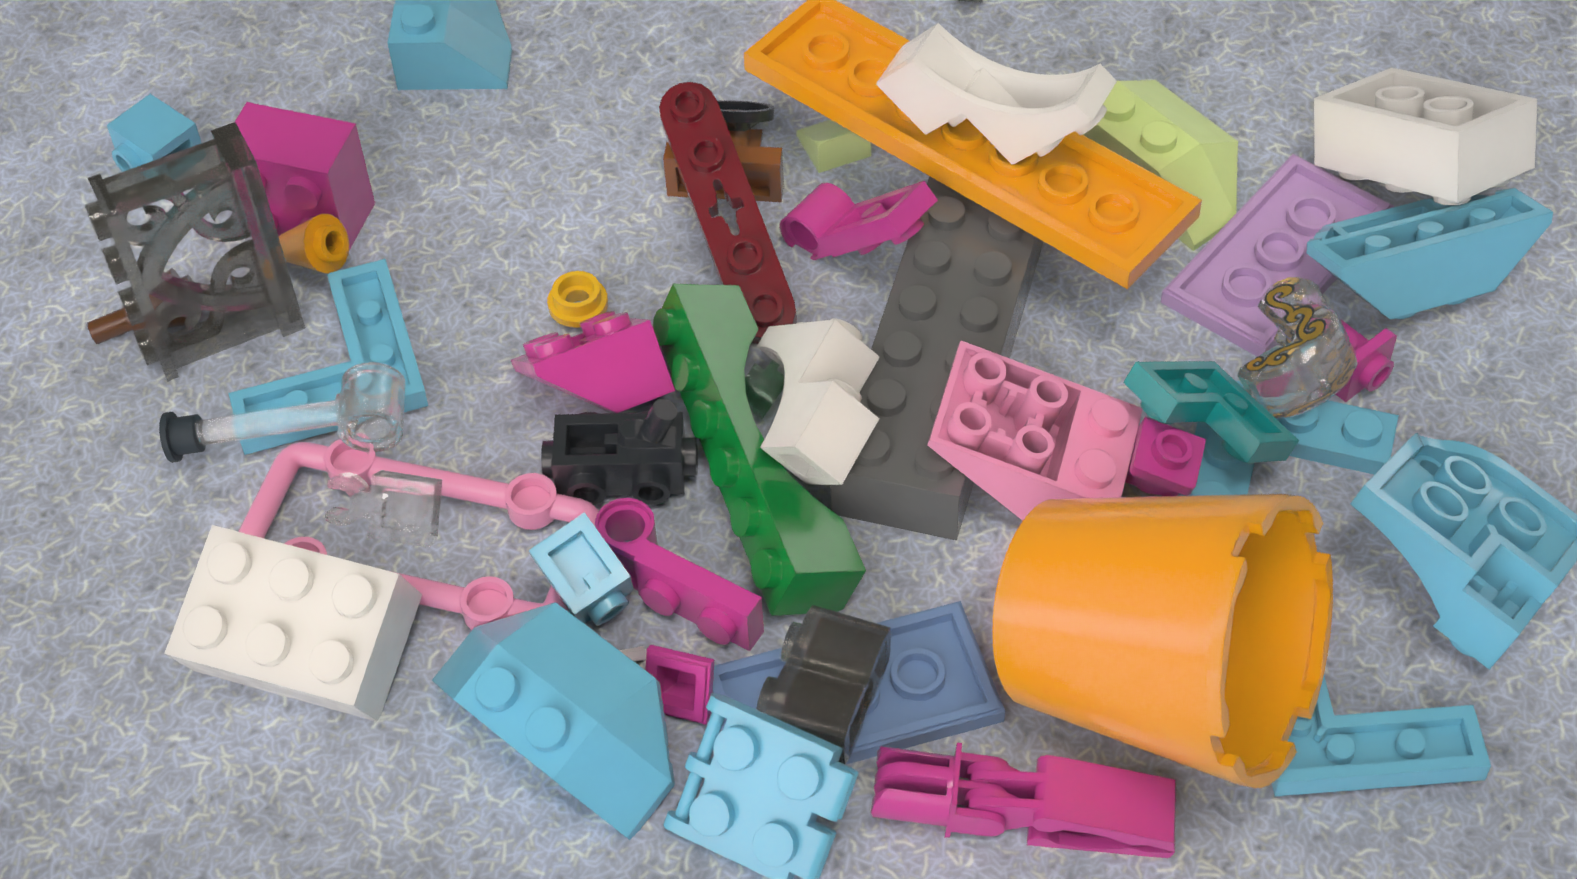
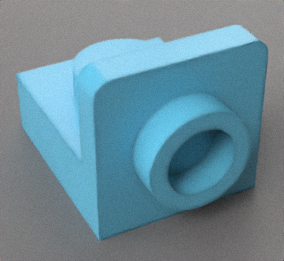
(584, 571)

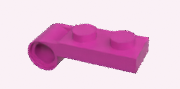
(833, 225)
(675, 584)

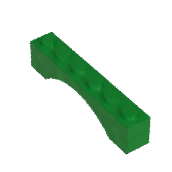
(792, 540)

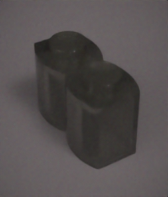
(828, 676)

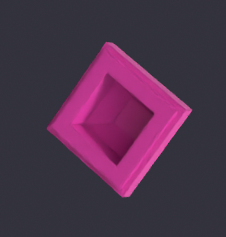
(684, 682)

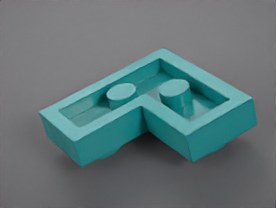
(1207, 394)

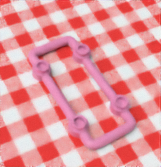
(528, 499)

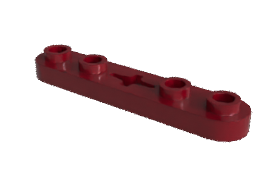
(709, 163)

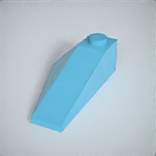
(449, 45)

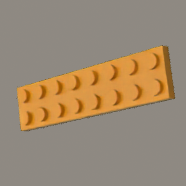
(1071, 198)

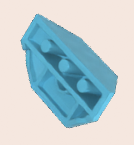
(1430, 251)
(568, 709)

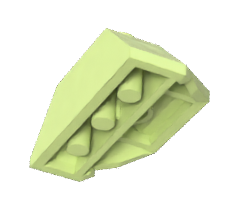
(1177, 144)

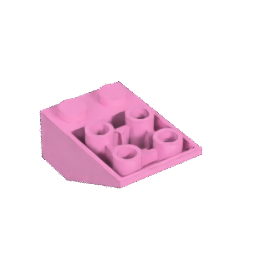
(1031, 432)

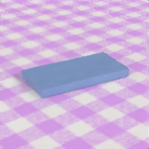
(928, 691)

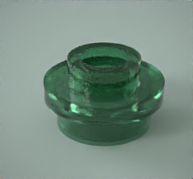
(763, 387)

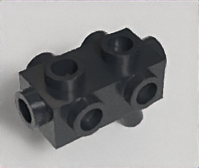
(621, 454)

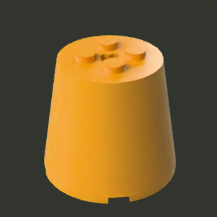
(1170, 624)

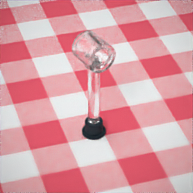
(366, 414)

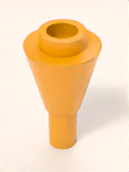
(317, 244)

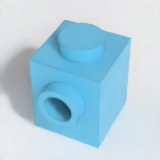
(149, 133)

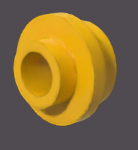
(576, 287)

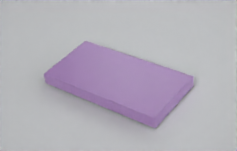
(1262, 247)

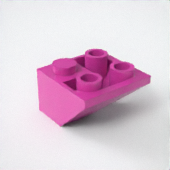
(607, 365)

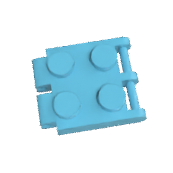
(762, 792)

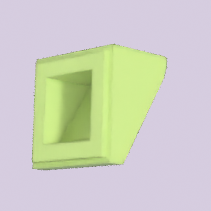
(832, 145)

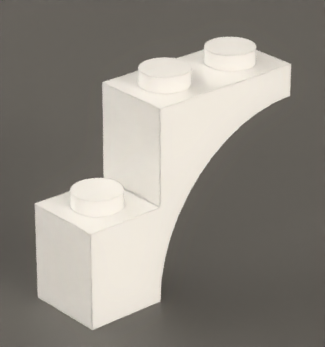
(1016, 110)
(820, 410)

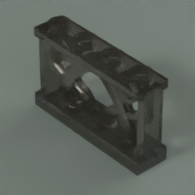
(221, 179)

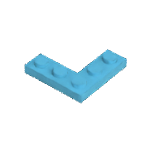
(372, 333)
(1327, 434)
(1383, 749)

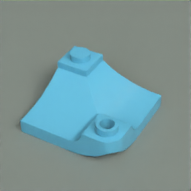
(1475, 537)

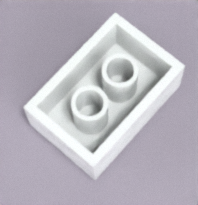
(1425, 134)
(294, 622)

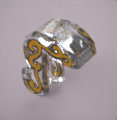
(1311, 354)

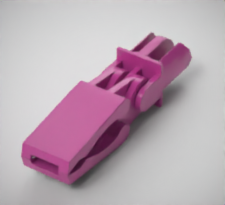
(1061, 803)

